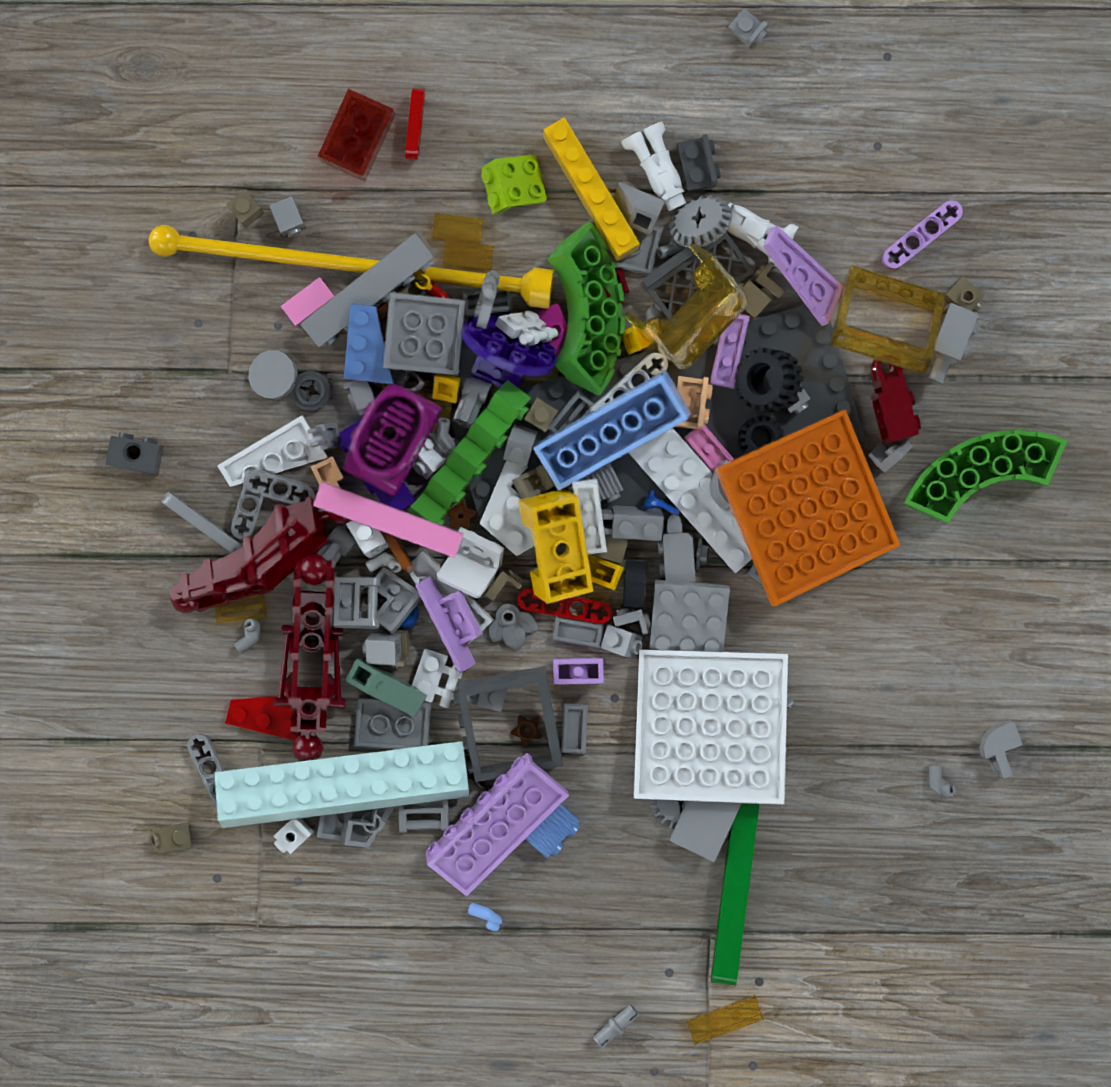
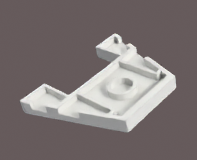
(503, 513)

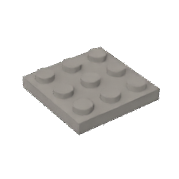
(423, 333)
(689, 616)

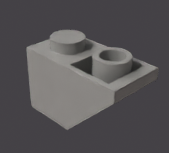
(638, 207)

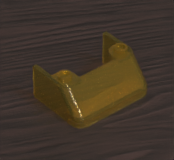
(700, 318)

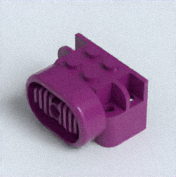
(386, 462)

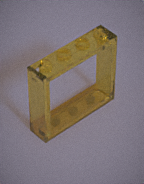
(880, 346)

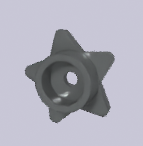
(702, 554)

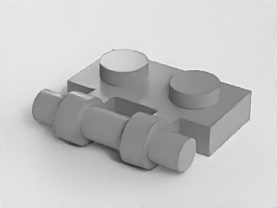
(487, 298)

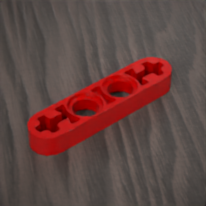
(564, 608)

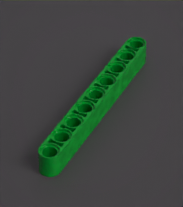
(734, 895)

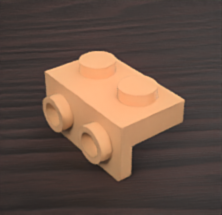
(694, 394)

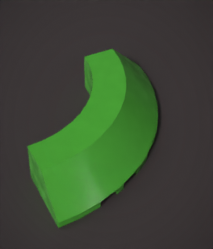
(593, 319)

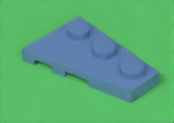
(365, 346)

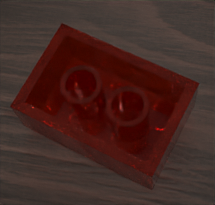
(356, 135)

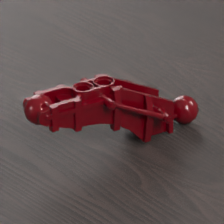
(259, 564)
(310, 719)

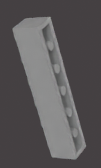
(369, 288)

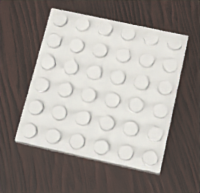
(711, 726)

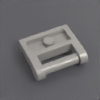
(348, 603)
(427, 807)

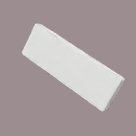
(591, 515)

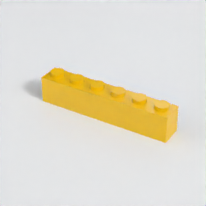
(591, 189)

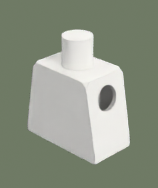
(368, 538)

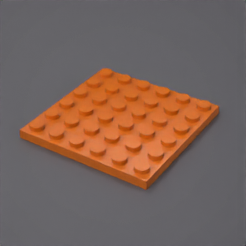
(807, 507)

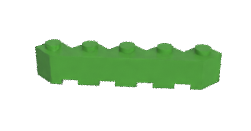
(471, 454)

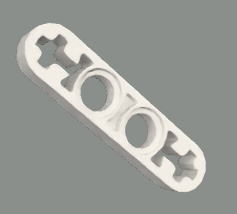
(625, 383)

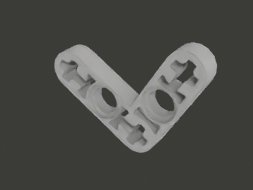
(258, 493)

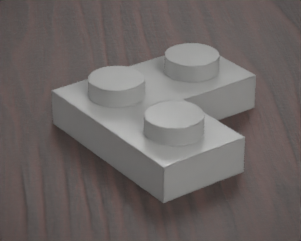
(399, 598)

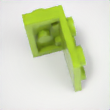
(513, 183)

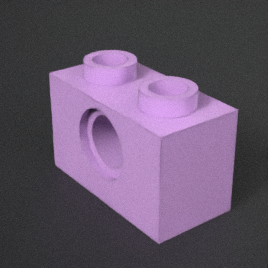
(578, 670)

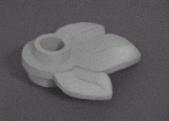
(512, 629)

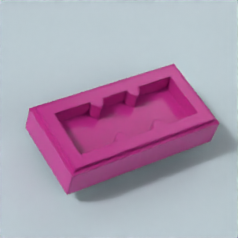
(554, 319)

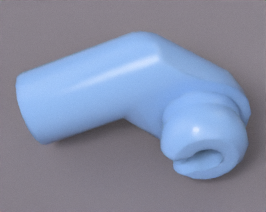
(486, 913)

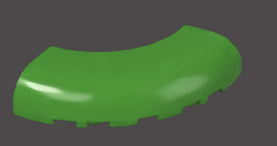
(981, 462)

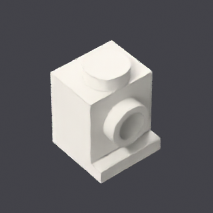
(299, 829)

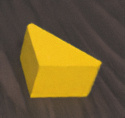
(604, 572)

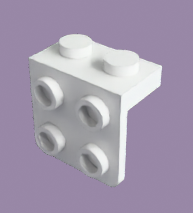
(473, 565)

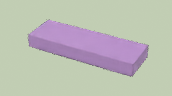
(729, 353)

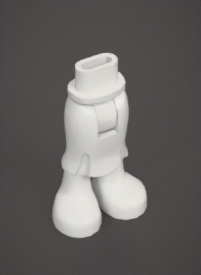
(658, 167)
(754, 228)

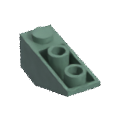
(385, 687)

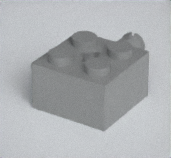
(953, 335)

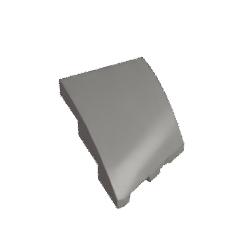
(354, 827)

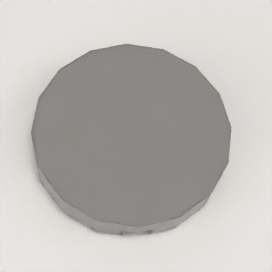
(272, 374)

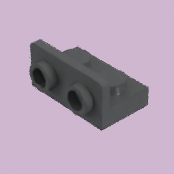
(698, 163)

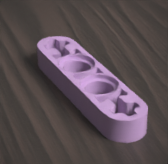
(920, 233)

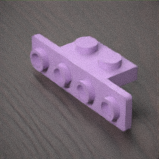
(453, 621)

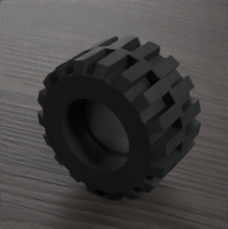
(752, 375)

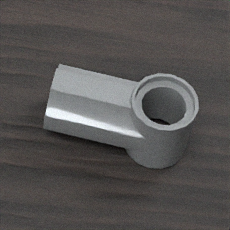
(473, 397)
(338, 546)

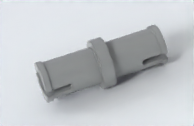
(616, 1026)

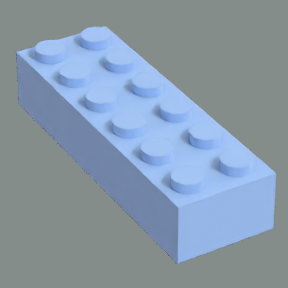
(612, 430)

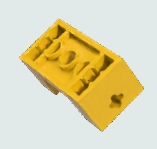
(557, 520)

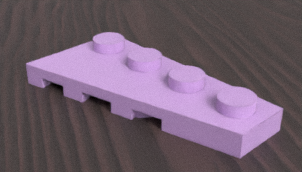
(805, 275)

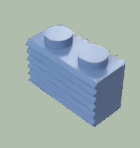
(553, 831)

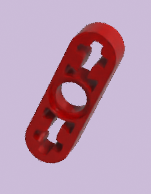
(415, 124)

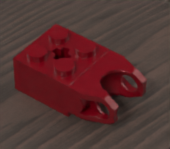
(893, 404)

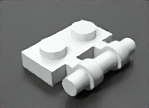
(526, 327)
(429, 675)

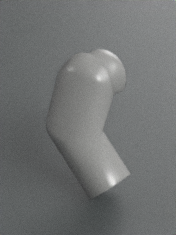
(669, 250)
(251, 635)
(938, 784)

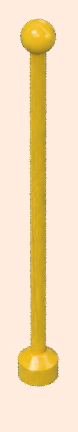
(166, 241)

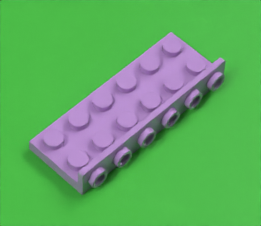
(495, 825)

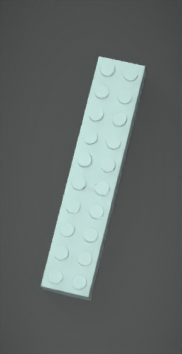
(341, 784)

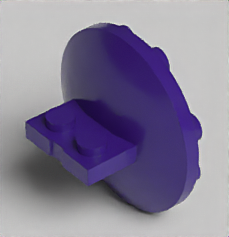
(505, 358)

